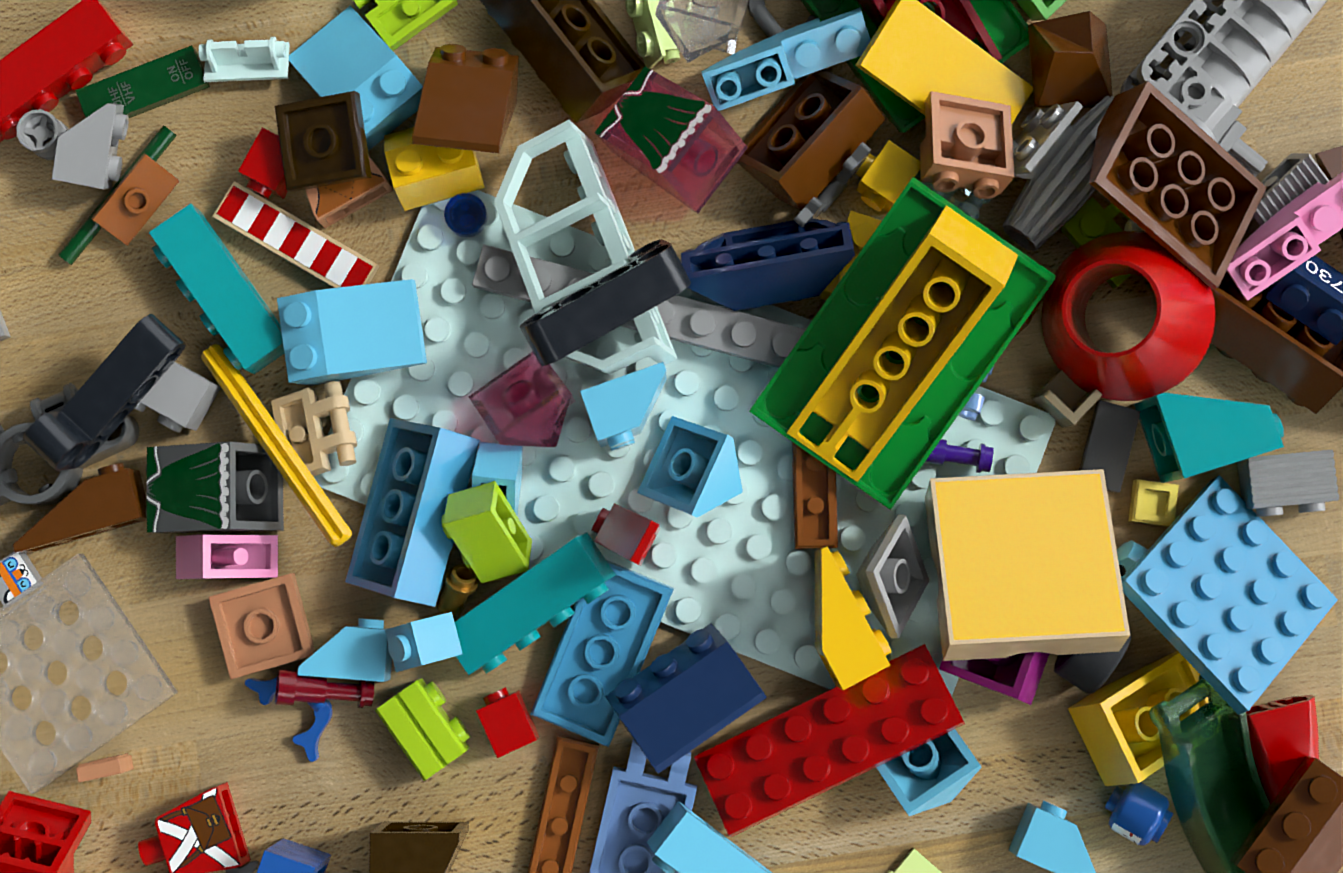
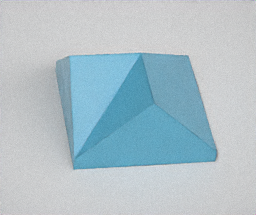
(692, 469)
(930, 773)

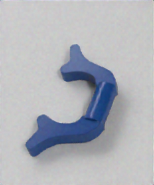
(322, 713)

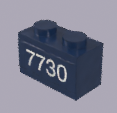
(1313, 297)

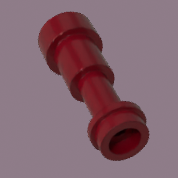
(310, 689)

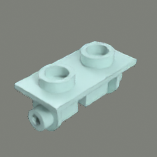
(245, 61)

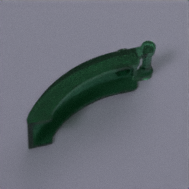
(1210, 774)

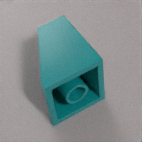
(1203, 433)

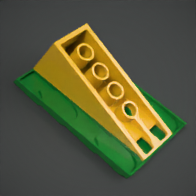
(902, 343)

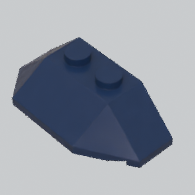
(769, 263)

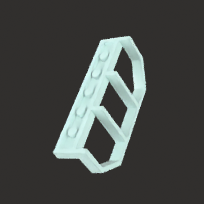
(608, 229)

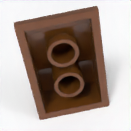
(467, 99)

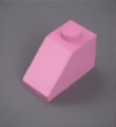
(226, 556)

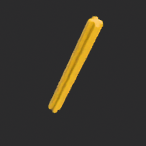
(277, 446)

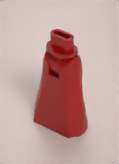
(1282, 739)

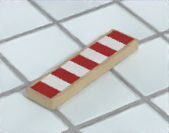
(293, 239)

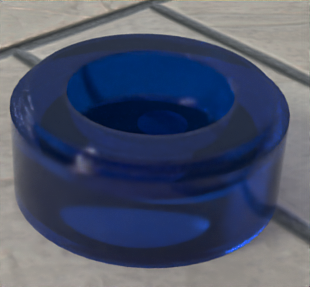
(466, 215)

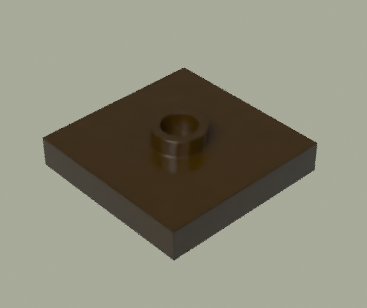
(323, 141)

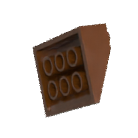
(1174, 181)

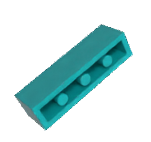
(220, 288)
(530, 602)

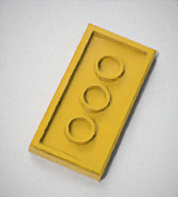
(924, 54)

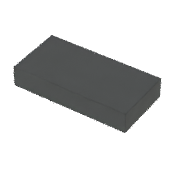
(1110, 442)

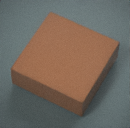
(104, 767)

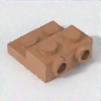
(967, 145)

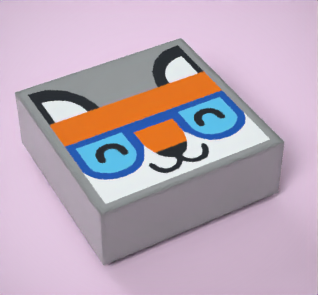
(16, 576)

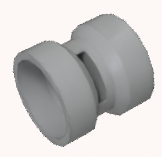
(37, 128)

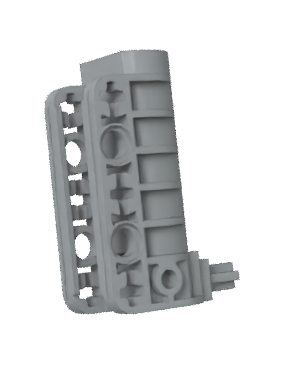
(1223, 63)

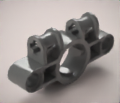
(67, 479)

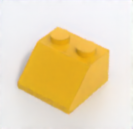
(429, 172)

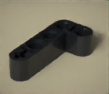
(607, 303)
(109, 395)

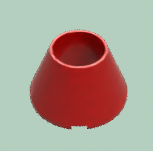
(1169, 350)

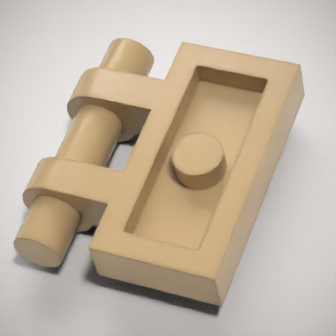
(300, 422)

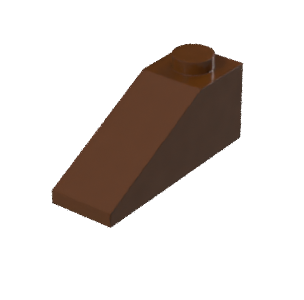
(92, 508)

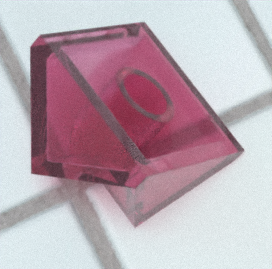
(524, 404)

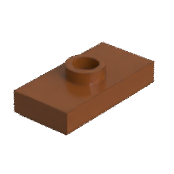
(135, 199)

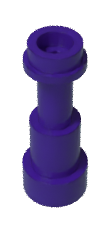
(981, 457)

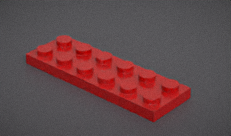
(828, 741)

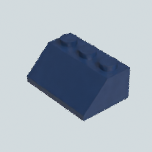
(685, 697)

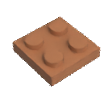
(262, 626)

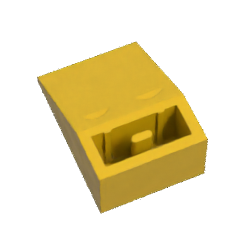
(841, 630)

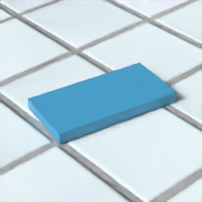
(600, 650)

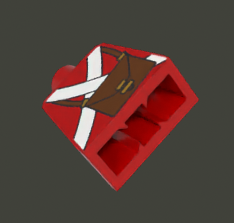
(198, 835)

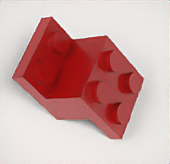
(39, 834)

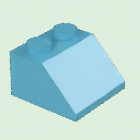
(623, 405)

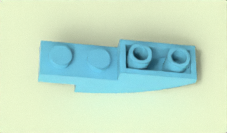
(785, 57)

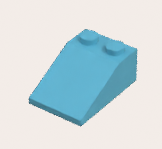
(354, 58)
(351, 331)

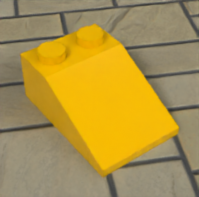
(1118, 721)

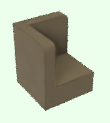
(1065, 399)

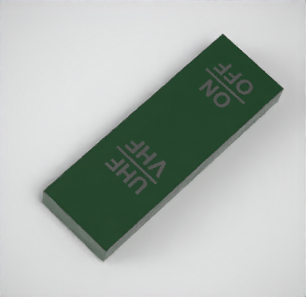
(147, 84)

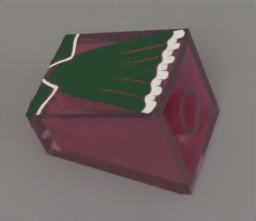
(672, 138)

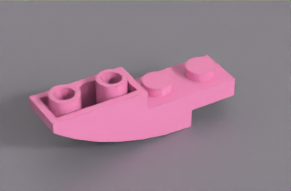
(1288, 238)

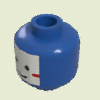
(1139, 813)

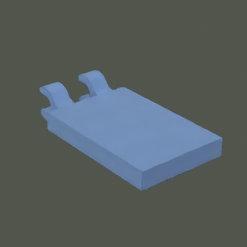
(634, 811)

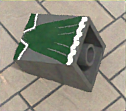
(213, 489)

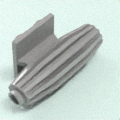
(1057, 170)

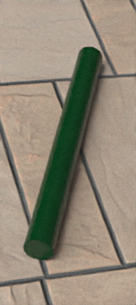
(90, 228)

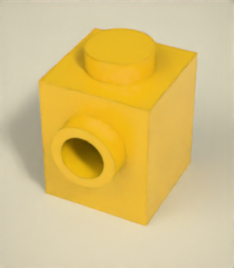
(886, 176)

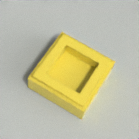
(1153, 503)

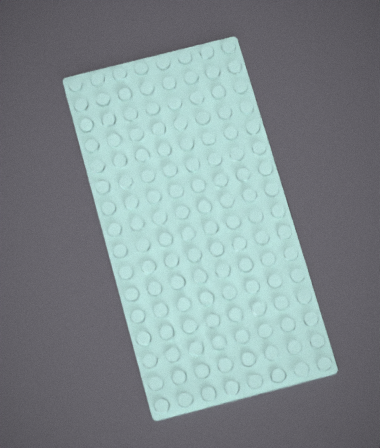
(724, 566)

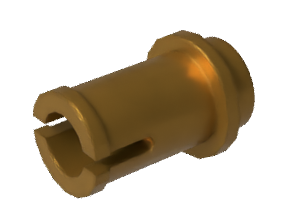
(459, 584)

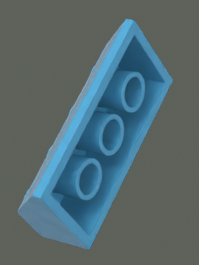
(401, 532)

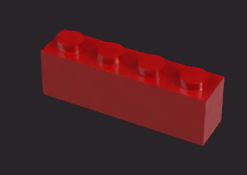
(58, 61)

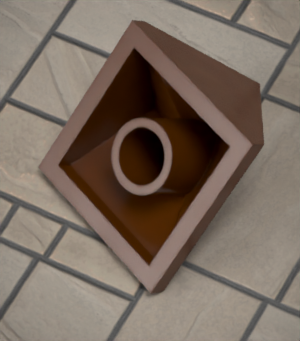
(1070, 60)

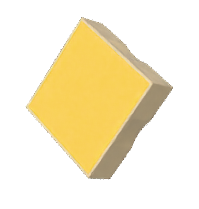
(1025, 565)

